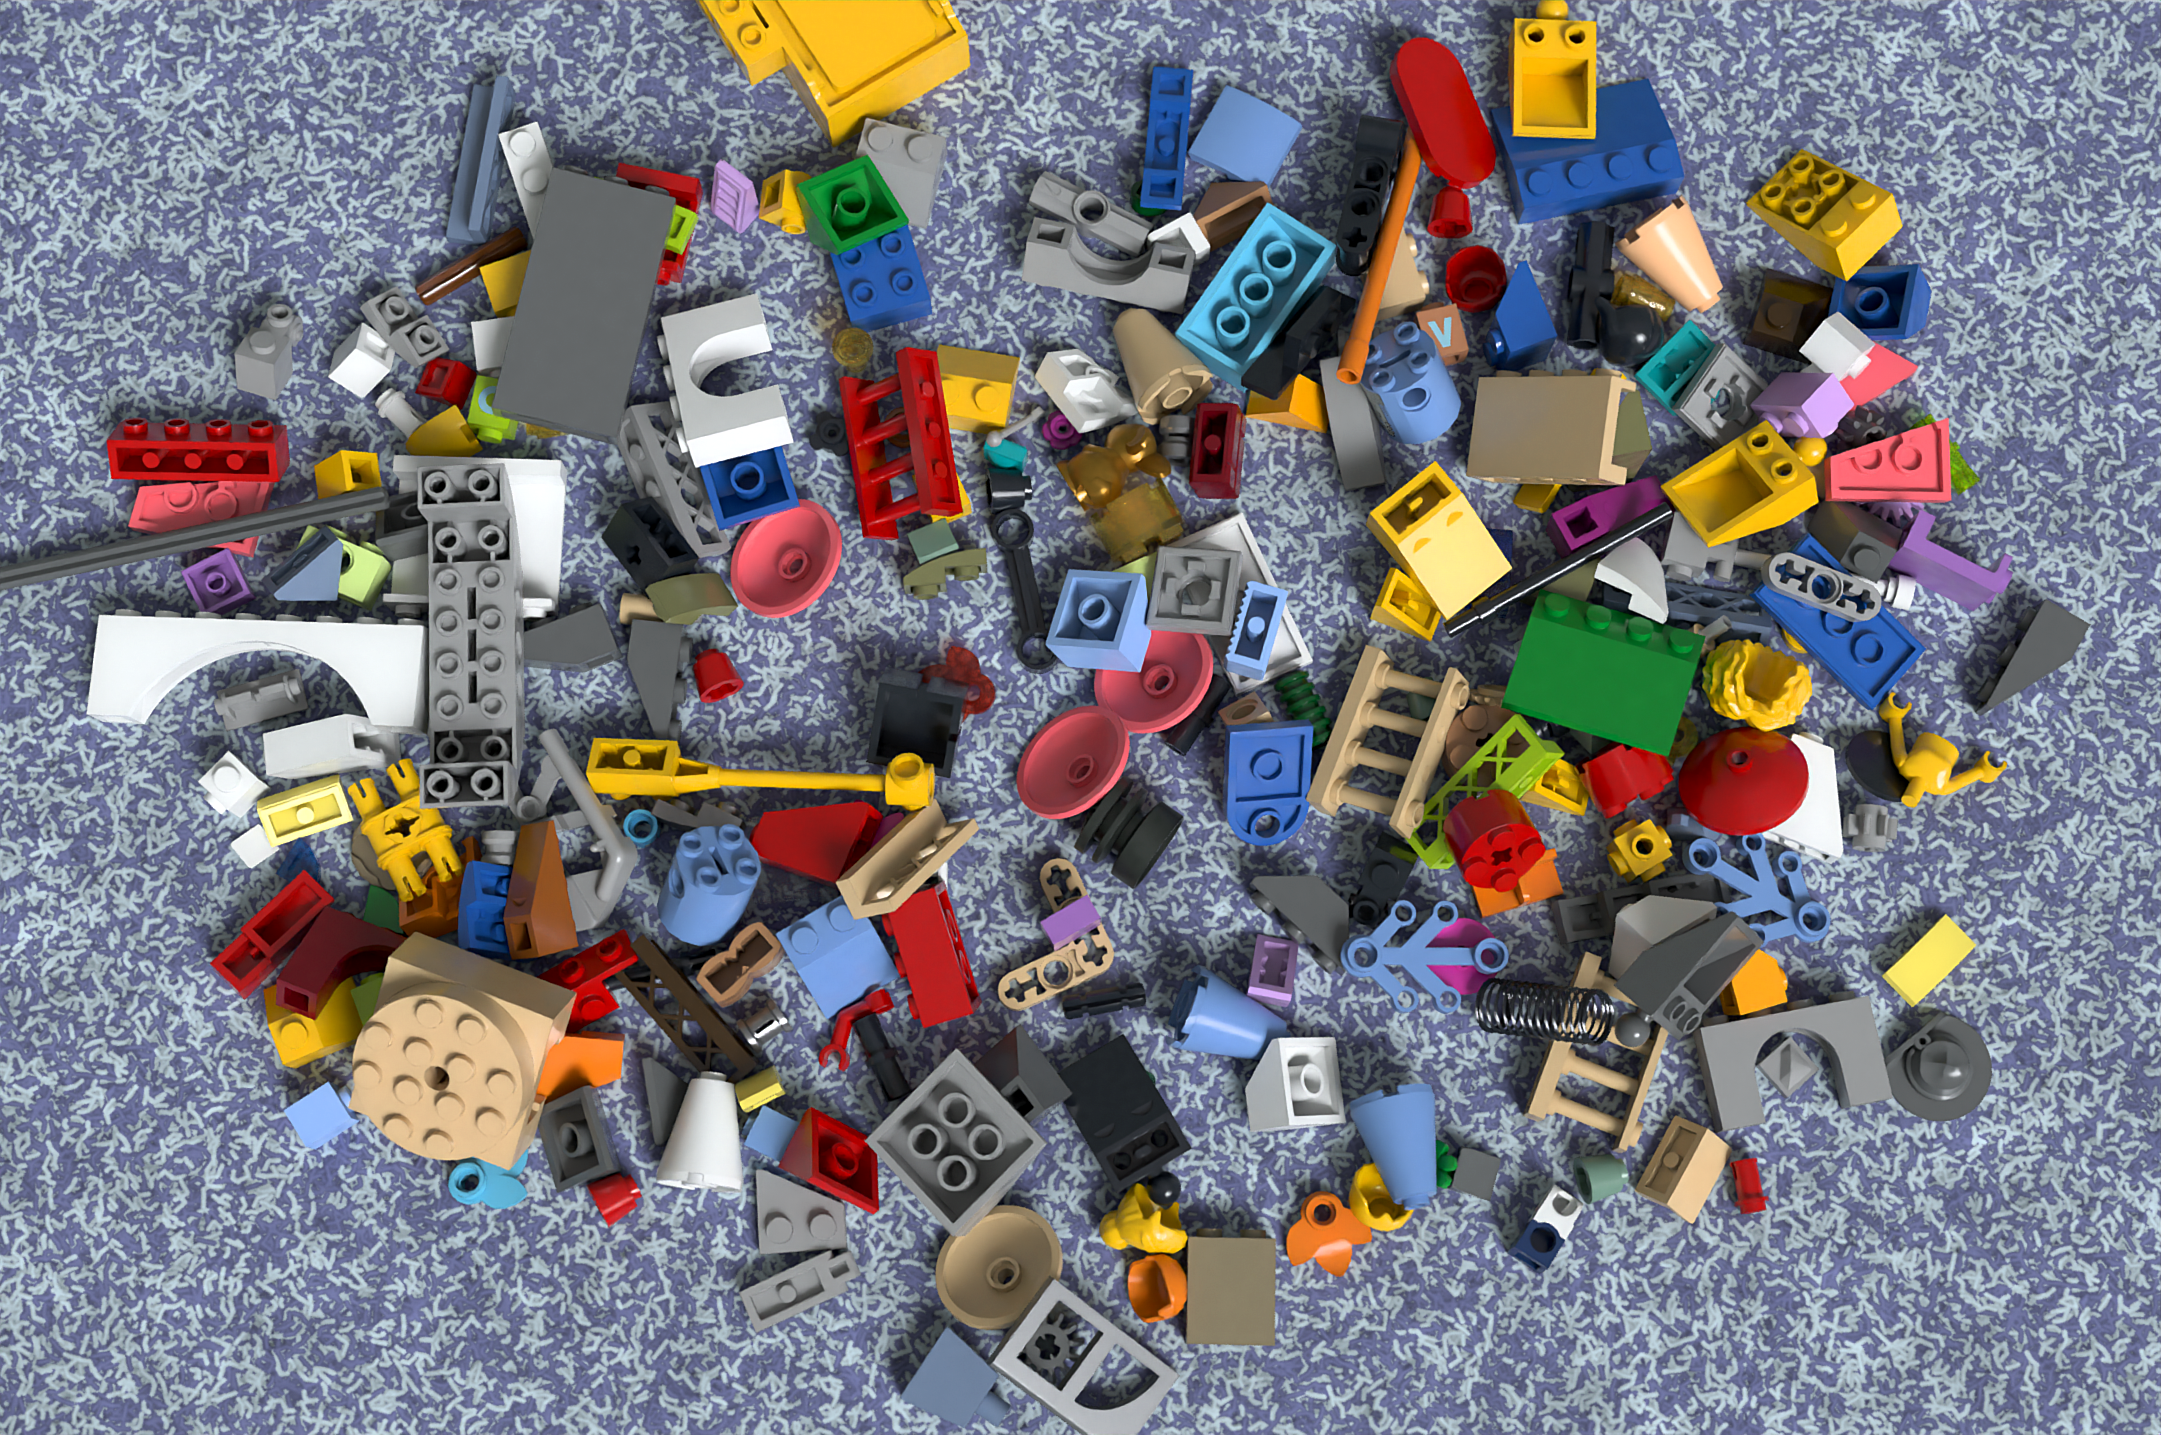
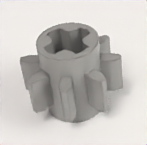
(1870, 828)

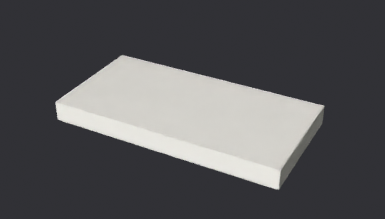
(1289, 649)

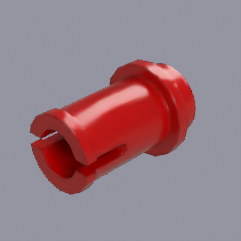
(1748, 1186)

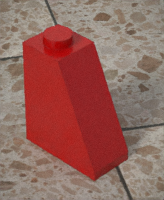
(816, 840)

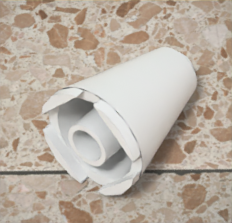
(705, 1139)

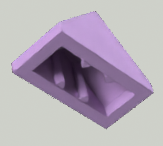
(1272, 970)

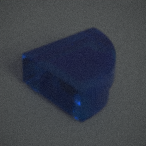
(299, 859)

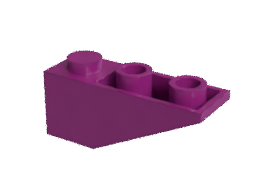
(1602, 513)

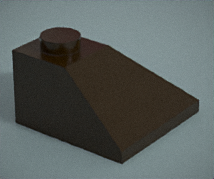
(1787, 314)

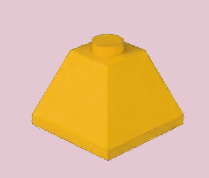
(306, 1040)

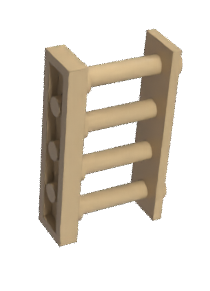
(1362, 712)
(1561, 1059)

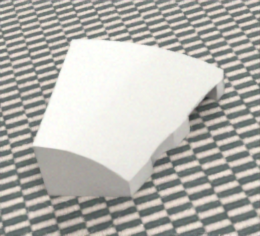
(1084, 390)

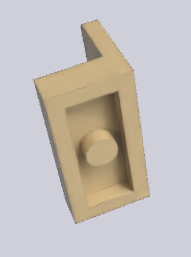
(1684, 1168)

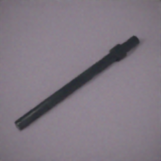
(1486, 608)

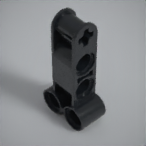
(1375, 161)

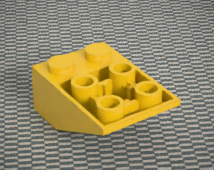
(1827, 213)
(1438, 540)

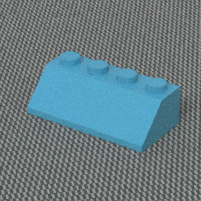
(1256, 293)

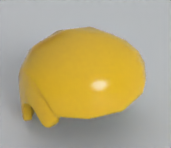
(1372, 1202)

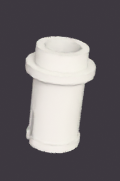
(399, 412)

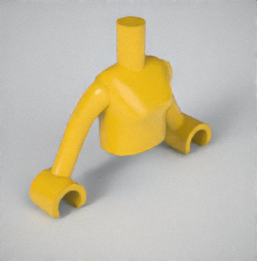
(1930, 759)

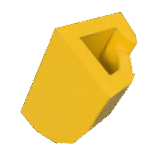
(444, 436)

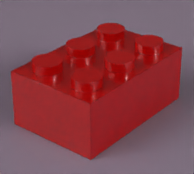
(932, 956)

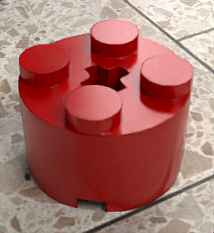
(1621, 775)
(1492, 840)

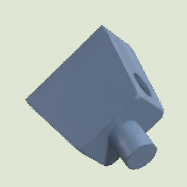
(956, 1384)

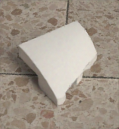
(1639, 572)

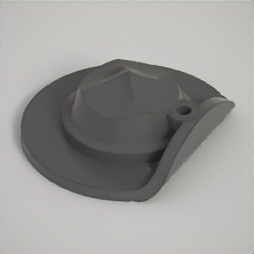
(1940, 1070)

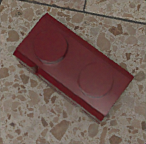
(1217, 451)

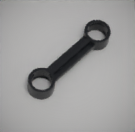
(1024, 588)

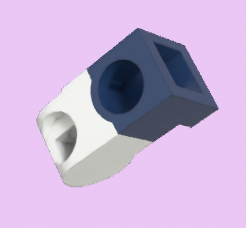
(1546, 1230)

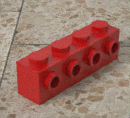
(198, 450)

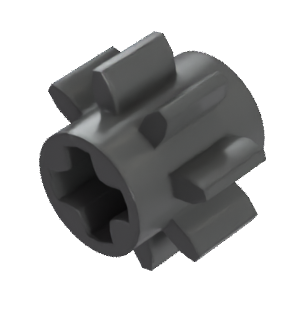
(1859, 429)

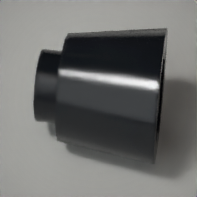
(1006, 489)

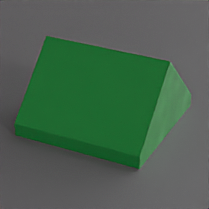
(849, 206)

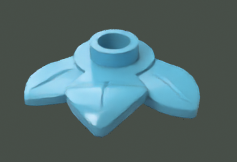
(495, 1186)

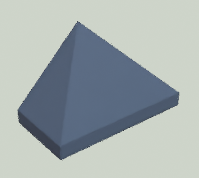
(310, 571)

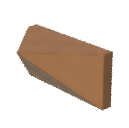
(1228, 209)

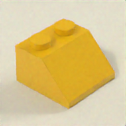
(977, 388)

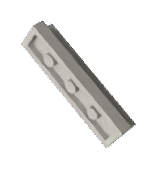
(645, 459)

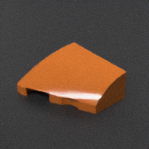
(581, 1061)

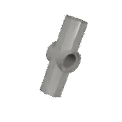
(1068, 202)

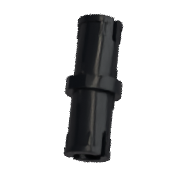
(1188, 730)
(881, 1058)

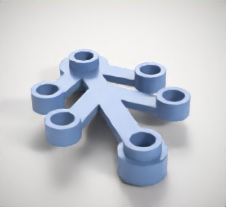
(1763, 891)
(1414, 957)

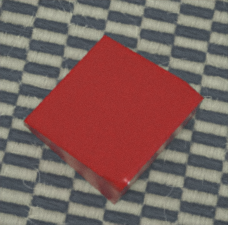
(446, 382)

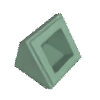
(932, 541)

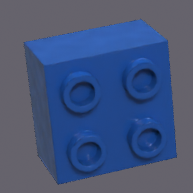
(882, 282)

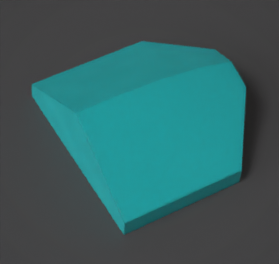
(1675, 365)

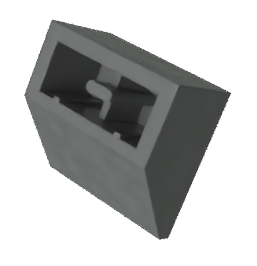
(1023, 1076)

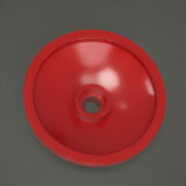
(1747, 795)

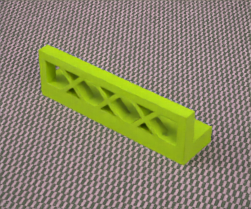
(1516, 779)

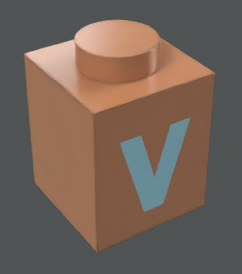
(1446, 330)

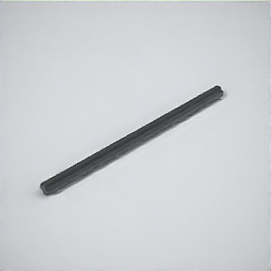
(194, 537)

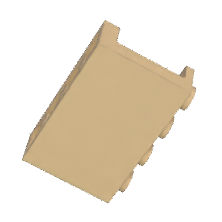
(1547, 428)

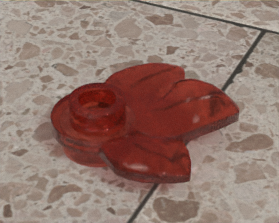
(964, 667)

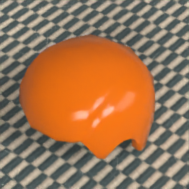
(1156, 1287)

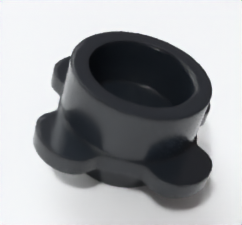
(821, 439)

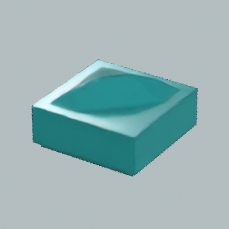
(1007, 455)

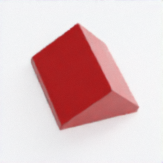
(834, 1160)

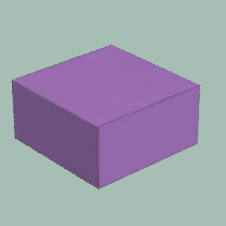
(218, 583)
(1070, 923)

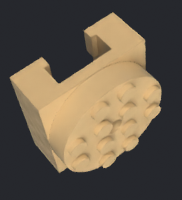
(457, 1053)

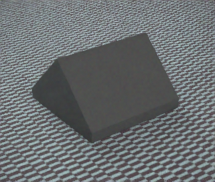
(402, 528)
(578, 1139)

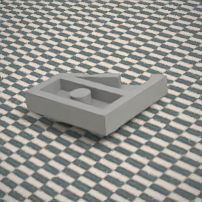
(797, 1217)

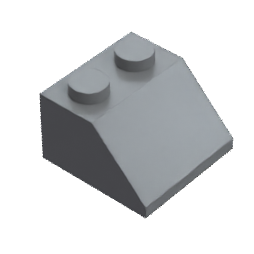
(908, 163)

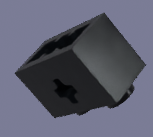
(648, 543)

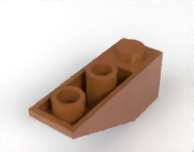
(538, 902)

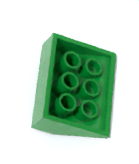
(1603, 672)

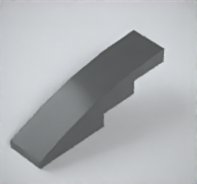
(1595, 914)

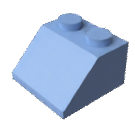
(1101, 621)

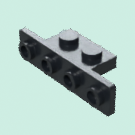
(1298, 342)

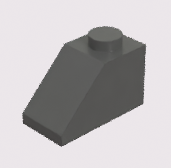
(1855, 537)

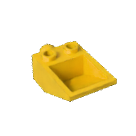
(1552, 74)
(1743, 488)

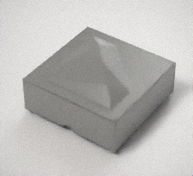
(1787, 1067)

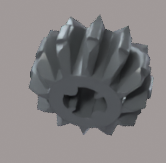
(1061, 1340)

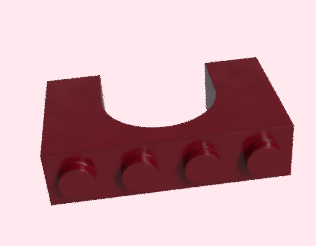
(330, 954)

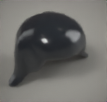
(1629, 333)

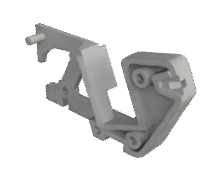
(596, 891)

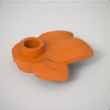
(1329, 1240)

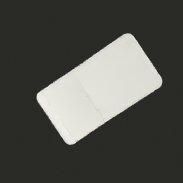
(253, 846)

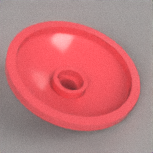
(786, 560)
(1138, 697)
(1073, 762)

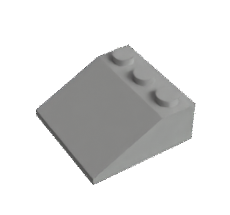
(957, 1144)

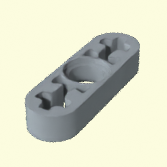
(1789, 587)

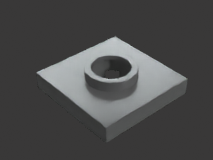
(1743, 386)
(1181, 566)

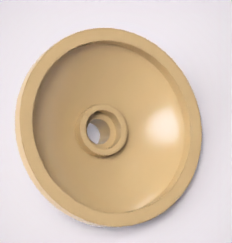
(1000, 1246)

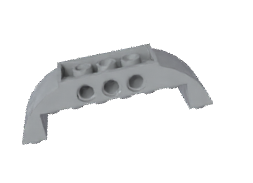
(473, 637)

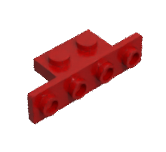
(586, 977)

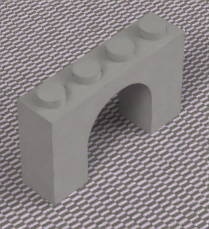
(1841, 1028)

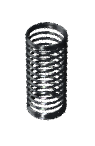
(1580, 1019)

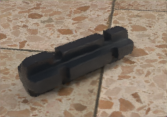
(1104, 1001)

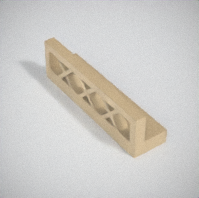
(902, 861)

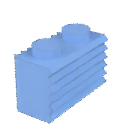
(1255, 630)

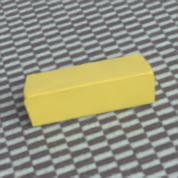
(304, 810)

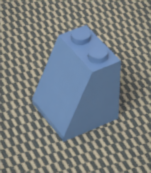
(837, 956)

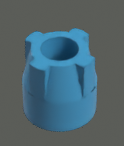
(636, 818)

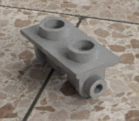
(261, 700)

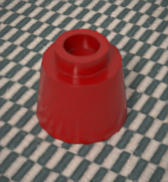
(1450, 214)
(715, 676)
(614, 1196)

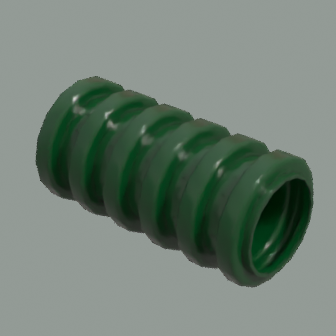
(1304, 705)

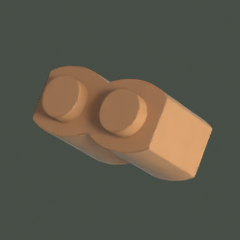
(750, 956)

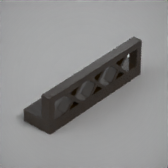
(695, 1003)

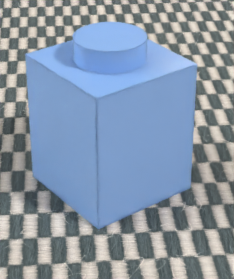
(322, 1115)

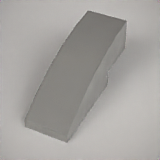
(1353, 430)

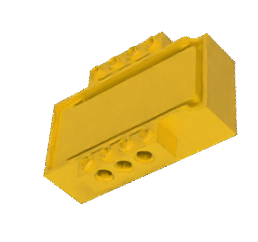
(844, 54)

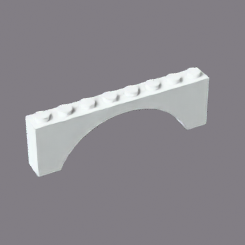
(148, 656)

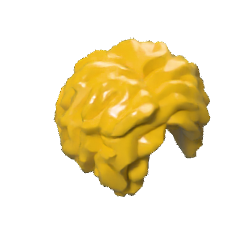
(1756, 684)

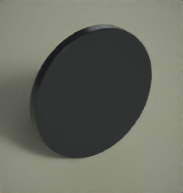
(1873, 766)

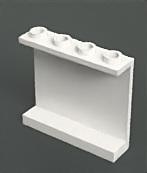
(539, 507)

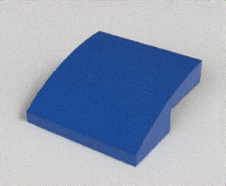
(482, 911)

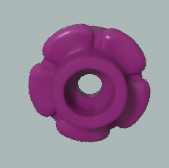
(1060, 440)

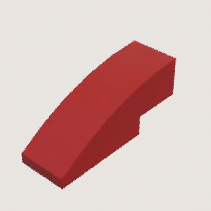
(271, 935)

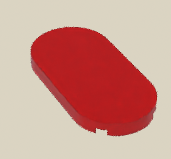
(1442, 113)

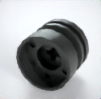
(1128, 832)

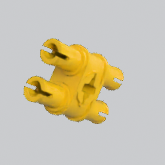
(385, 831)

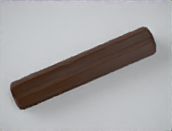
(468, 266)

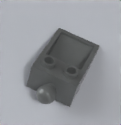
(1683, 977)

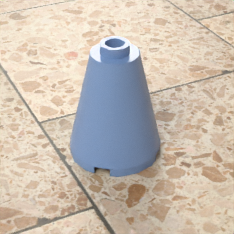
(1221, 1019)
(1401, 1140)

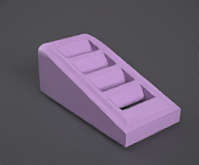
(733, 197)

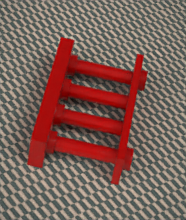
(929, 443)

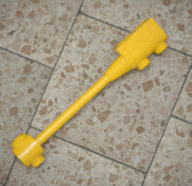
(661, 772)

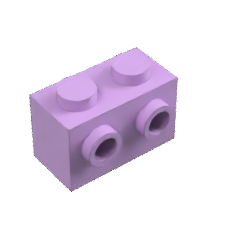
(1803, 404)

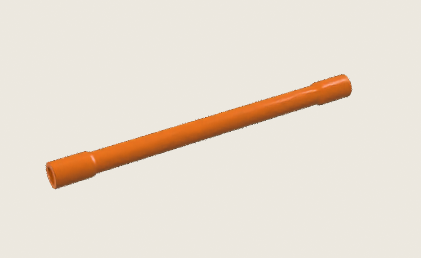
(1357, 346)

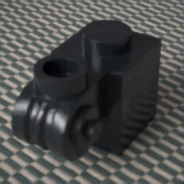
(1381, 880)

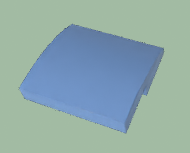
(1245, 138)

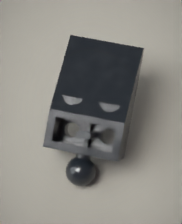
(1118, 1113)

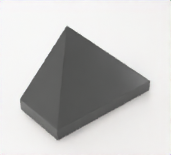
(665, 1098)

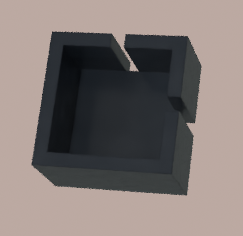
(917, 719)

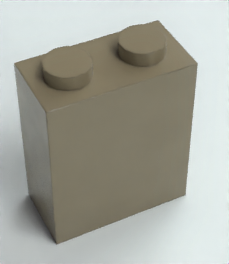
(1230, 1288)

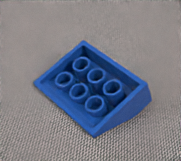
(1625, 163)

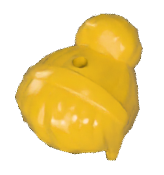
(1143, 1224)

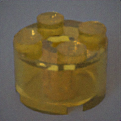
(1138, 521)

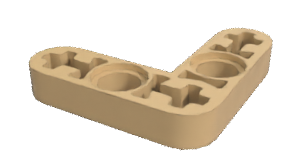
(1069, 955)

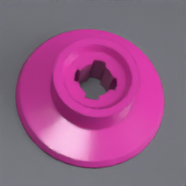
(1462, 934)

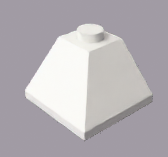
(1296, 1086)

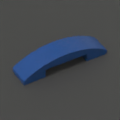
(1167, 138)

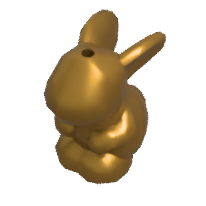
(1101, 472)

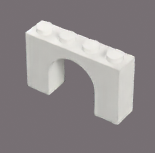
(717, 425)

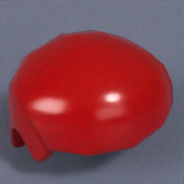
(1475, 278)

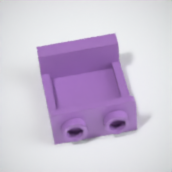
(1946, 571)

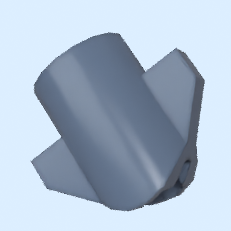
(1683, 827)

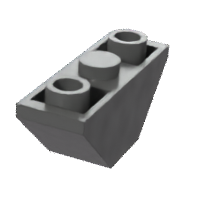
(1309, 914)

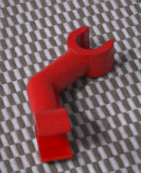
(876, 1002)

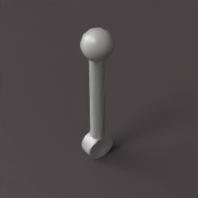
(995, 438)

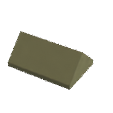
(1631, 440)

